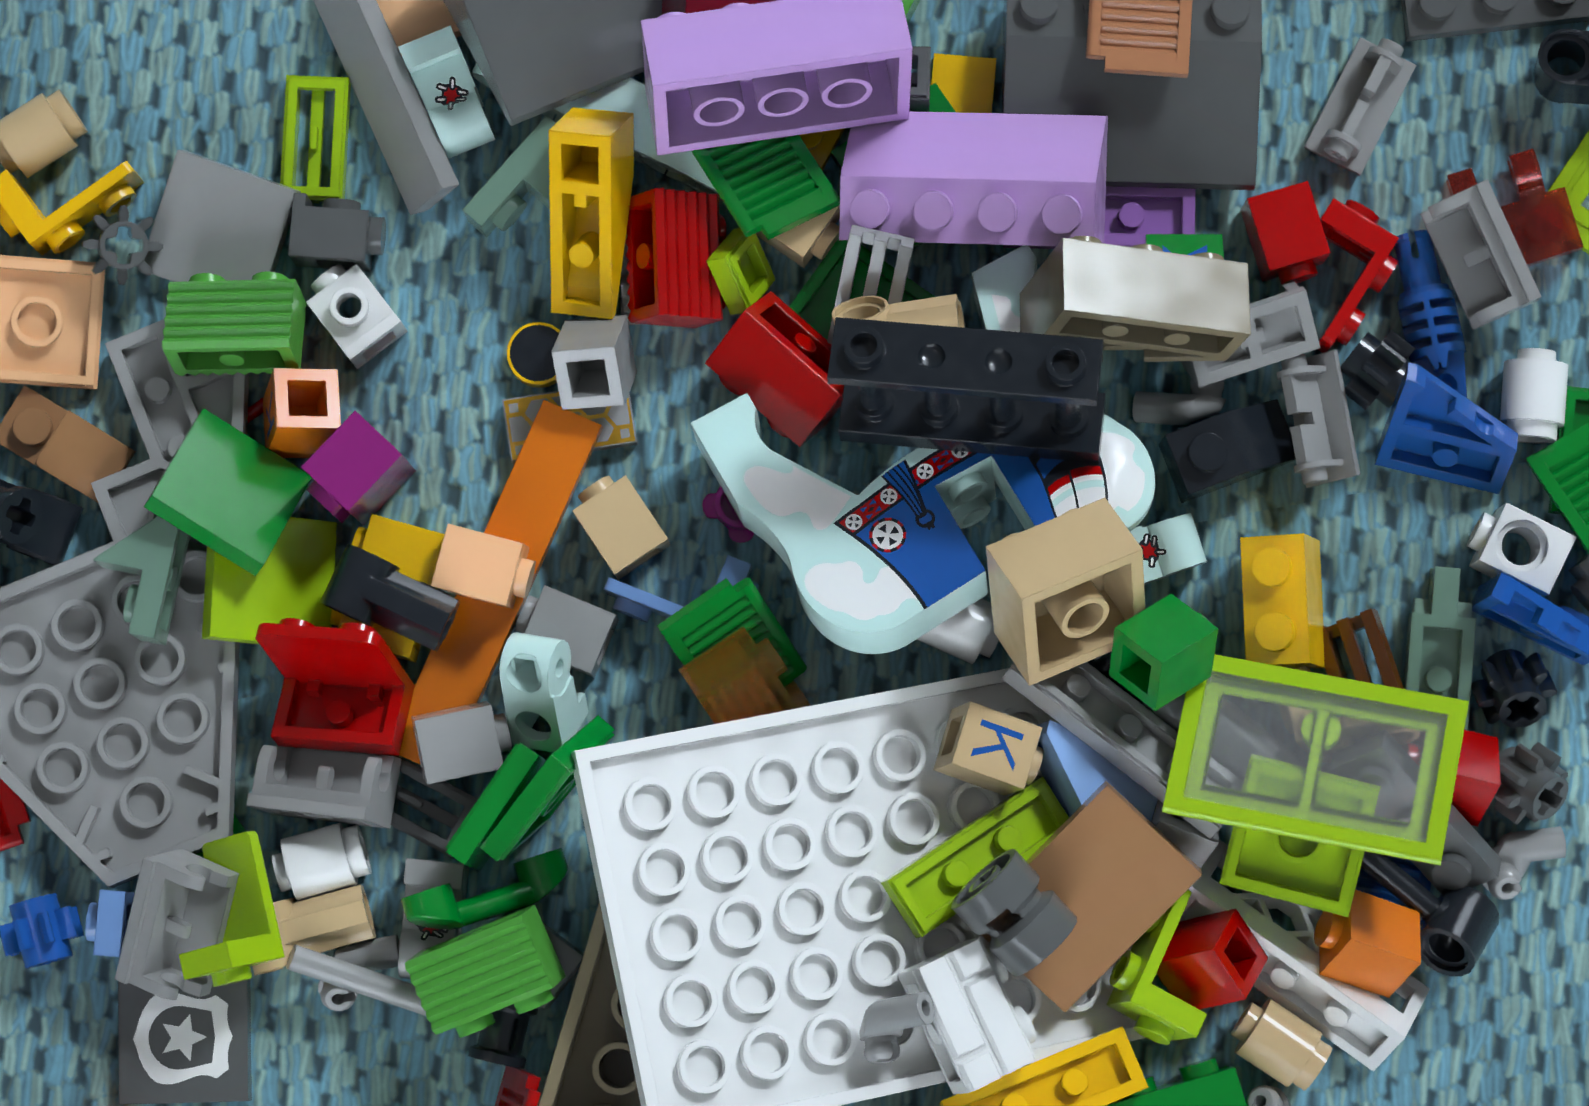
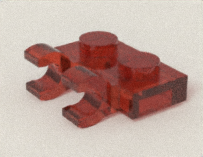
(1540, 219)

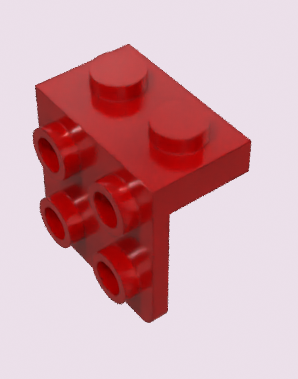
(337, 687)

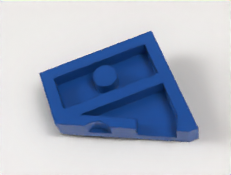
(1444, 435)
(1534, 617)

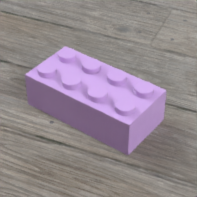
(774, 70)

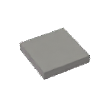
(218, 221)

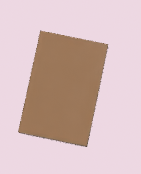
(1117, 881)

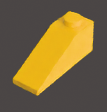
(589, 209)

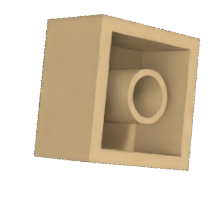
(1064, 589)

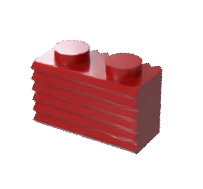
(667, 257)

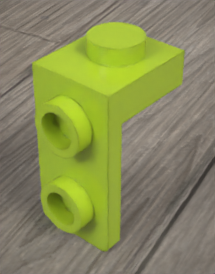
(252, 924)
(1156, 1012)

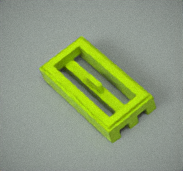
(319, 86)

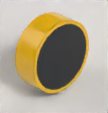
(531, 354)

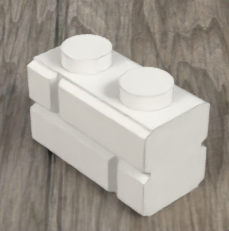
(974, 1023)

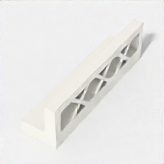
(1343, 1013)

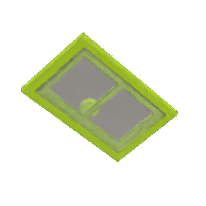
(1318, 759)

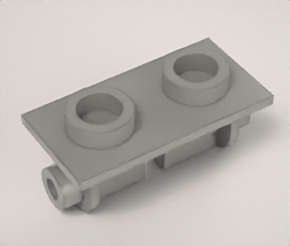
(1361, 104)
(1321, 418)

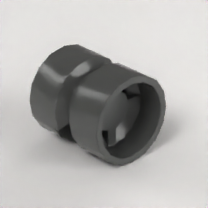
(1016, 915)

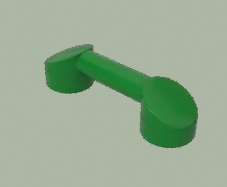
(439, 910)

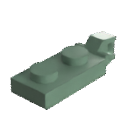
(1441, 640)

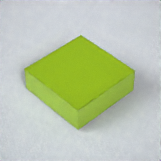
(740, 271)

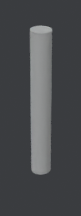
(354, 978)

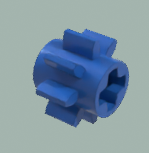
(40, 931)

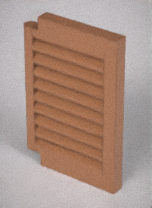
(1140, 36)

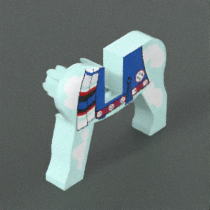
(895, 557)

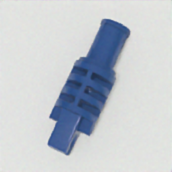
(1430, 313)

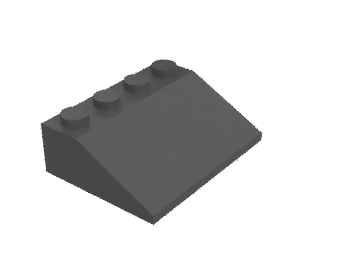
(552, 49)
(1159, 127)

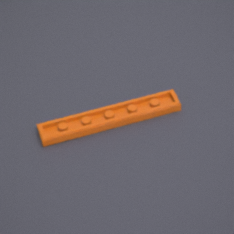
(525, 513)

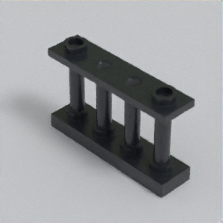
(969, 389)

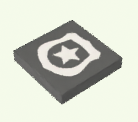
(185, 1046)

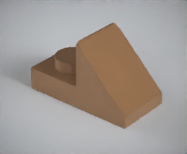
(61, 442)

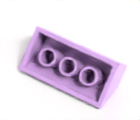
(977, 178)

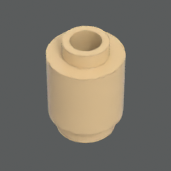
(39, 133)
(1280, 1044)

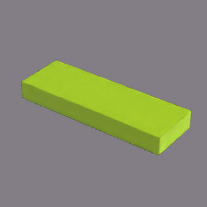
(932, 881)

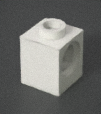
(1547, 546)

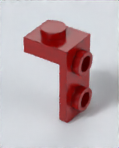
(1356, 231)

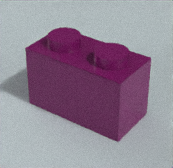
(356, 470)

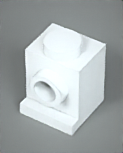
(370, 329)

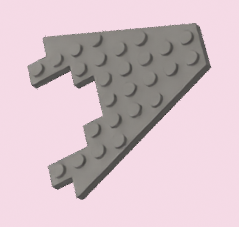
(150, 742)

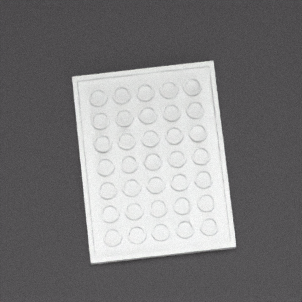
(753, 901)

